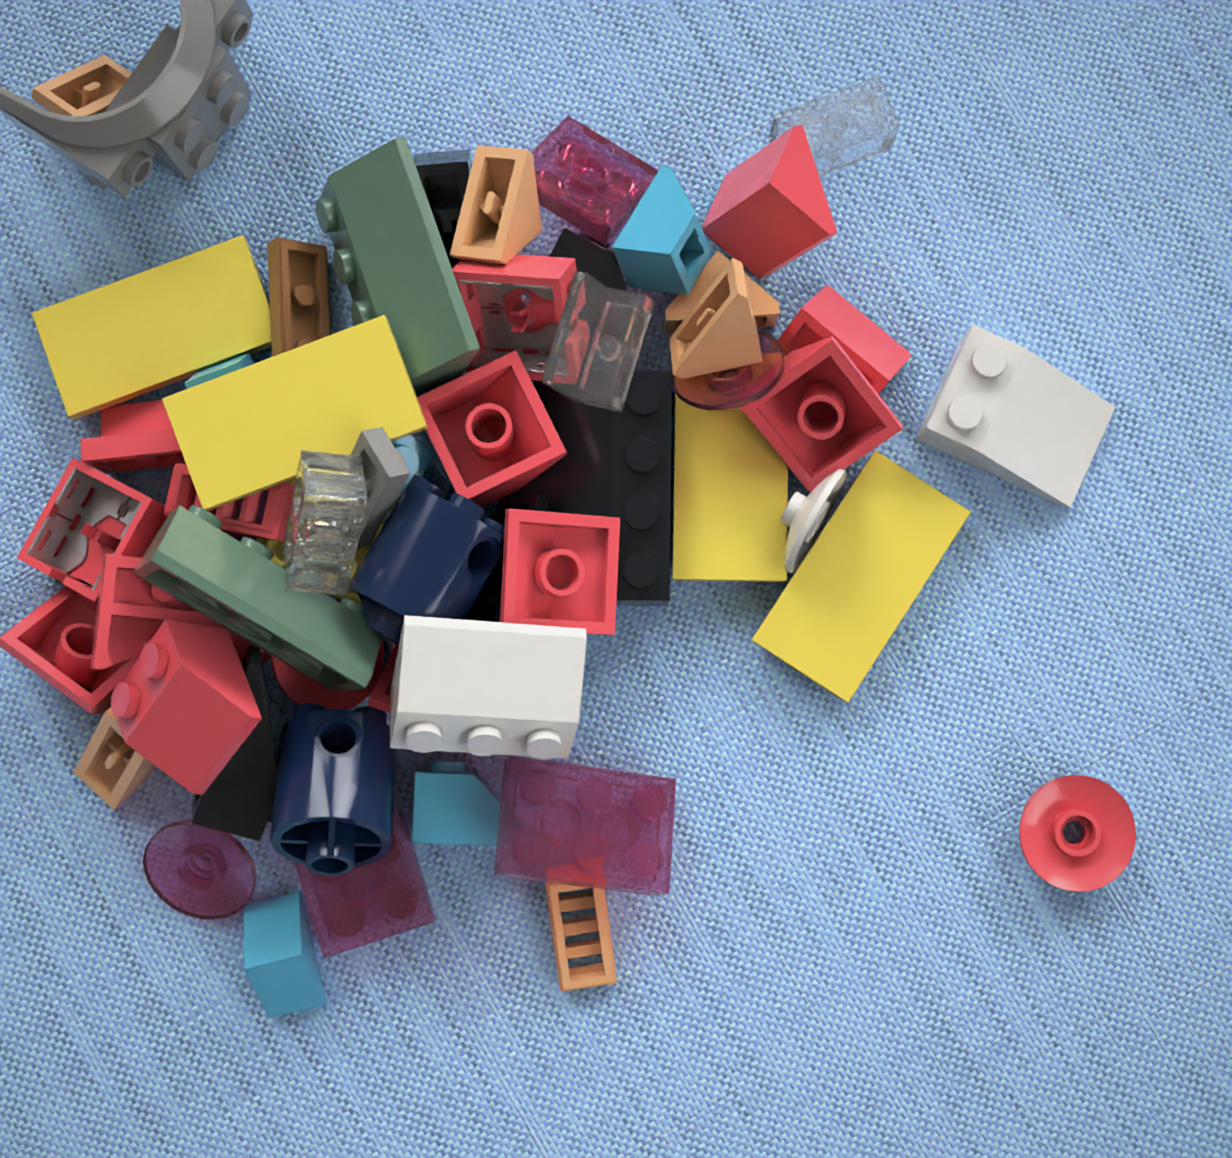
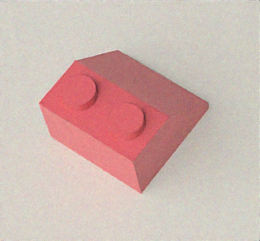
(491, 430)
(186, 703)

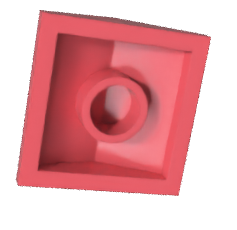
(560, 570)

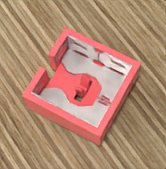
(503, 317)
(84, 522)

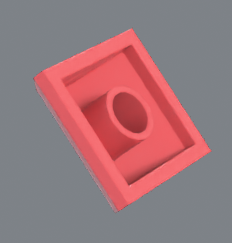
(771, 207)
(822, 413)
(59, 646)

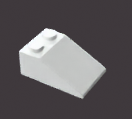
(1016, 417)

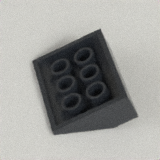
(621, 470)

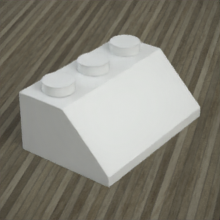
(487, 687)

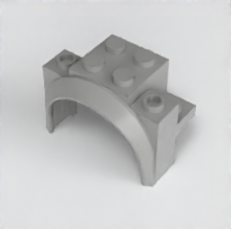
(166, 109)

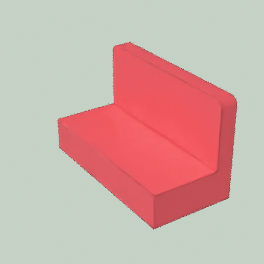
(864, 342)
(133, 439)

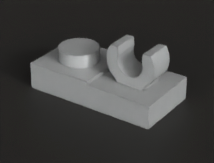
(384, 479)

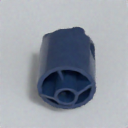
(427, 560)
(334, 789)

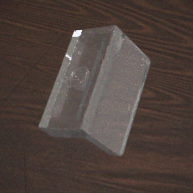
(597, 343)

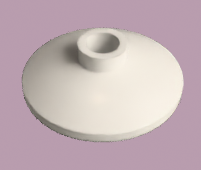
(807, 517)

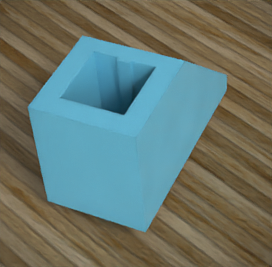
(662, 239)

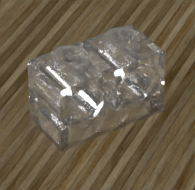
(324, 523)

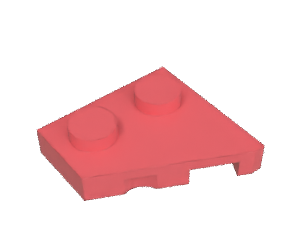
(131, 612)

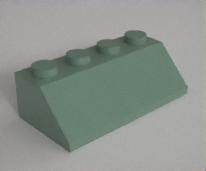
(397, 262)
(248, 596)

